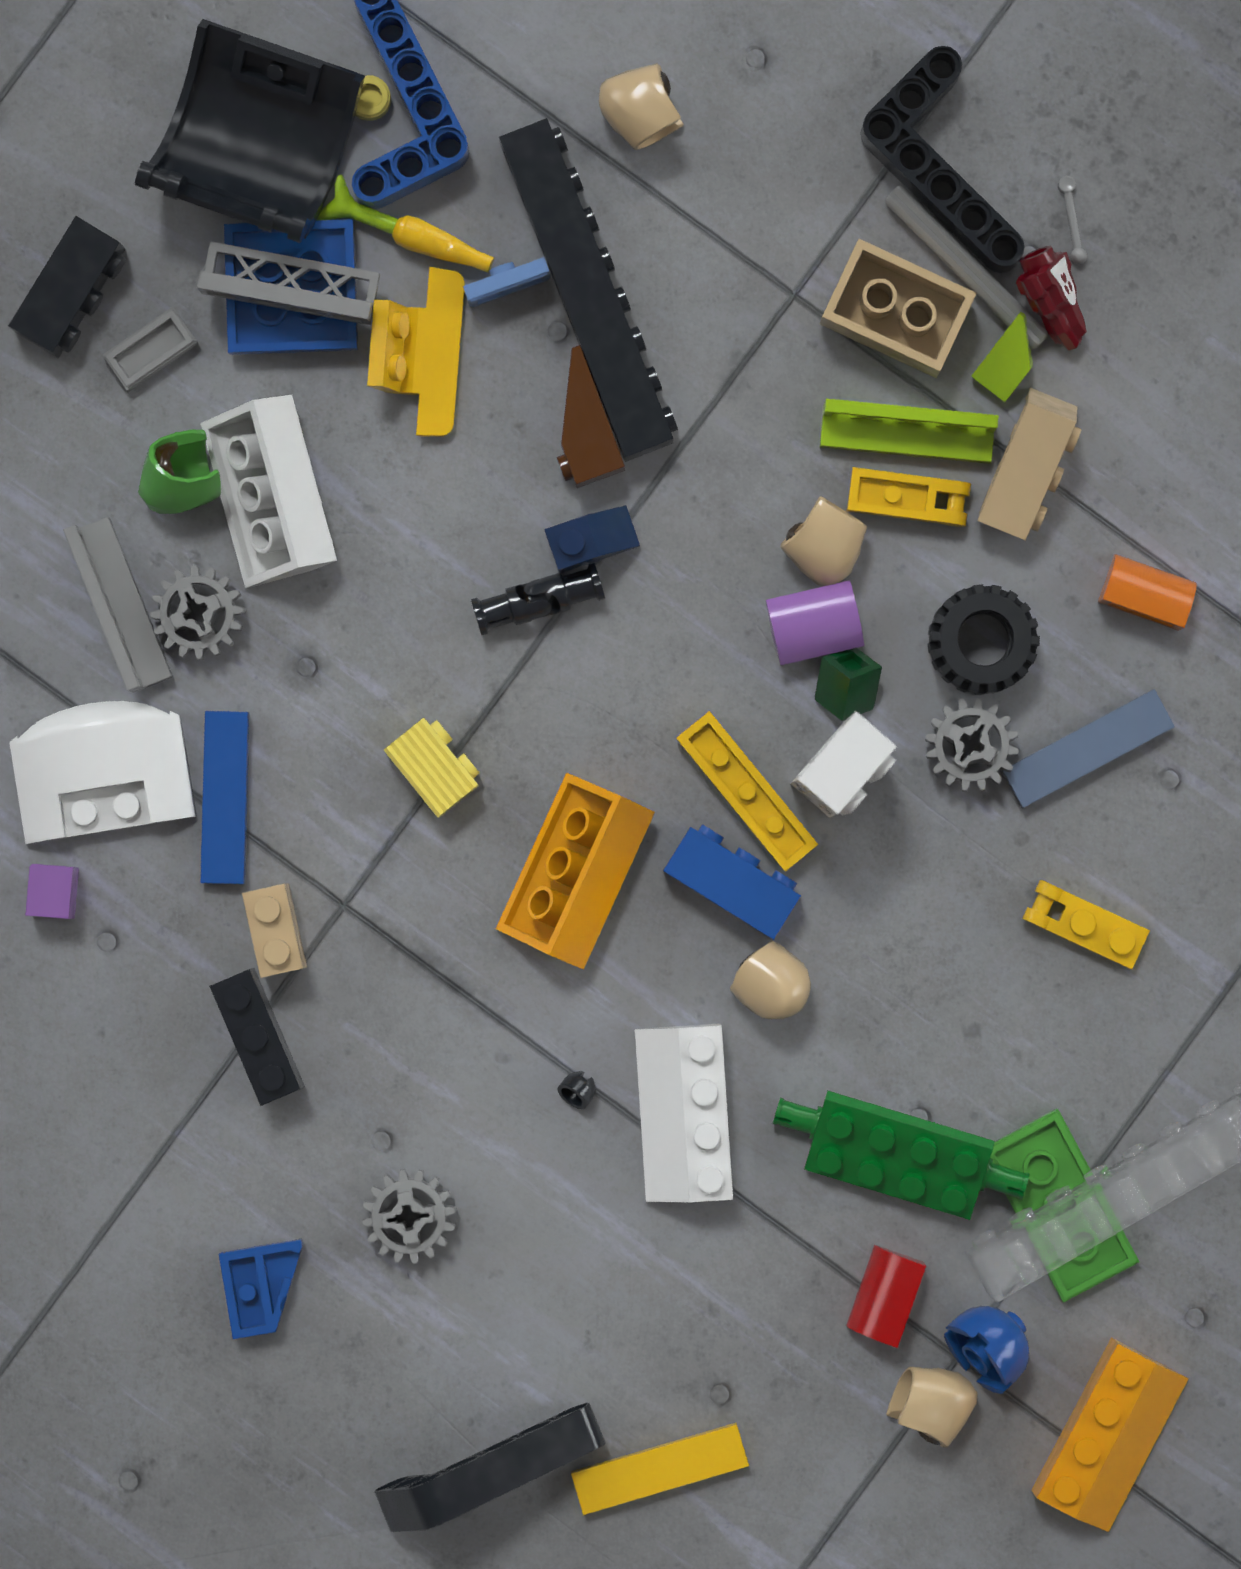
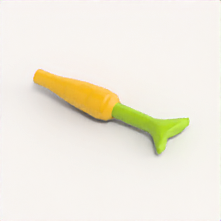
(406, 231)

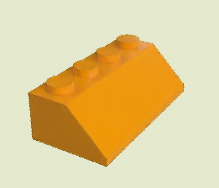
(575, 870)
(1109, 1435)

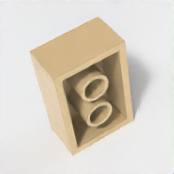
(897, 308)

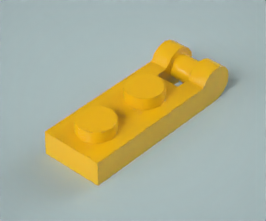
(907, 496)
(1087, 925)

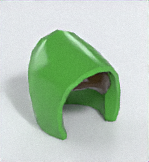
(178, 474)

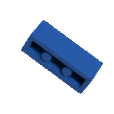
(733, 880)

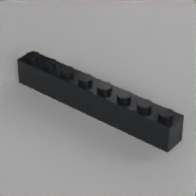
(586, 289)

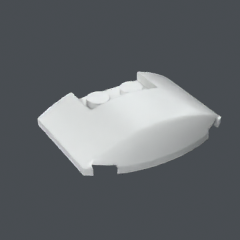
(101, 770)

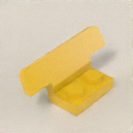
(419, 351)

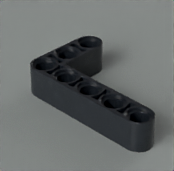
(934, 166)
(436, 1498)

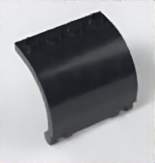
(255, 132)

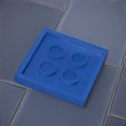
(276, 330)

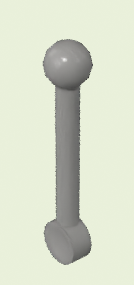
(1066, 186)

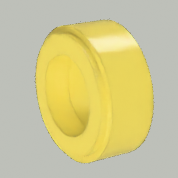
(374, 99)

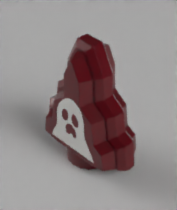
(1052, 294)

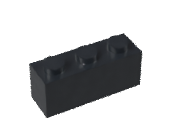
(68, 287)
(257, 1036)

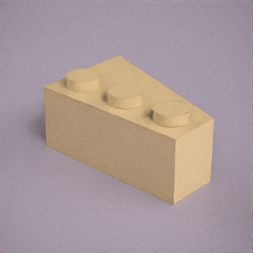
(1030, 465)

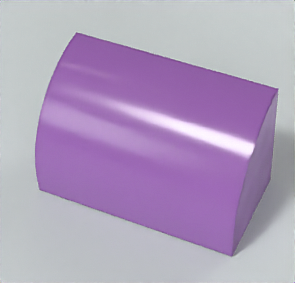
(815, 622)

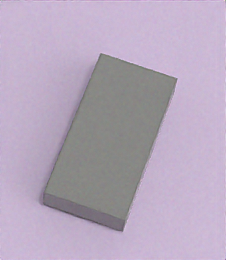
(150, 349)

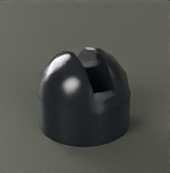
(577, 1090)

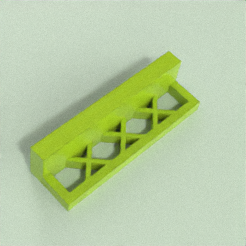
(908, 431)

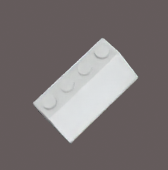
(268, 490)
(684, 1113)

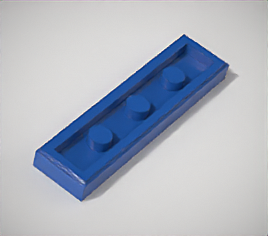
(224, 797)

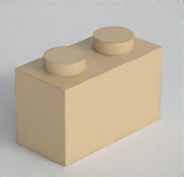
(274, 930)

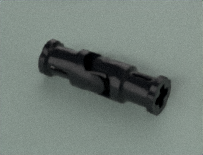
(514, 603)

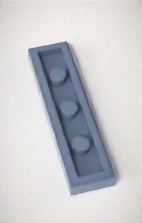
(1088, 748)

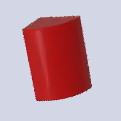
(886, 1296)

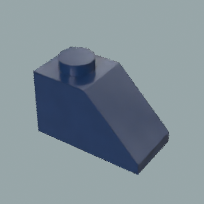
(591, 538)

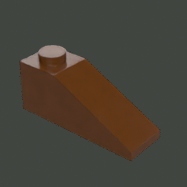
(586, 434)

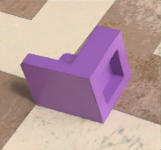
(52, 891)

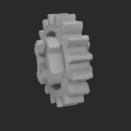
(179, 621)
(955, 734)
(411, 1235)

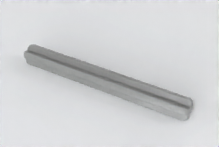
(962, 263)

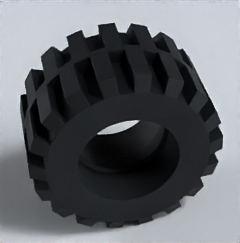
(1010, 613)

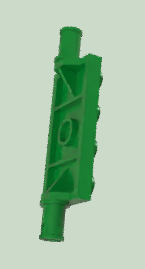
(899, 1154)

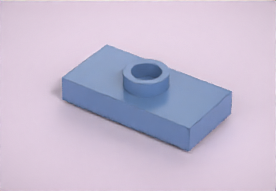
(506, 280)

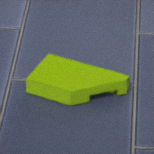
(1007, 361)

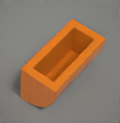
(1148, 592)

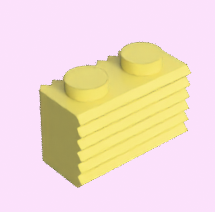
(432, 766)

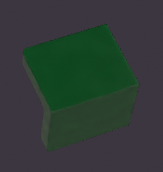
(847, 683)

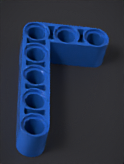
(413, 94)

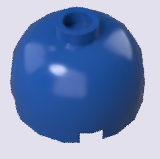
(991, 1344)

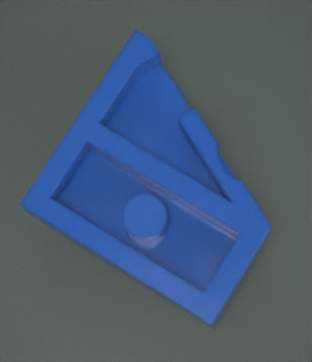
(258, 1285)

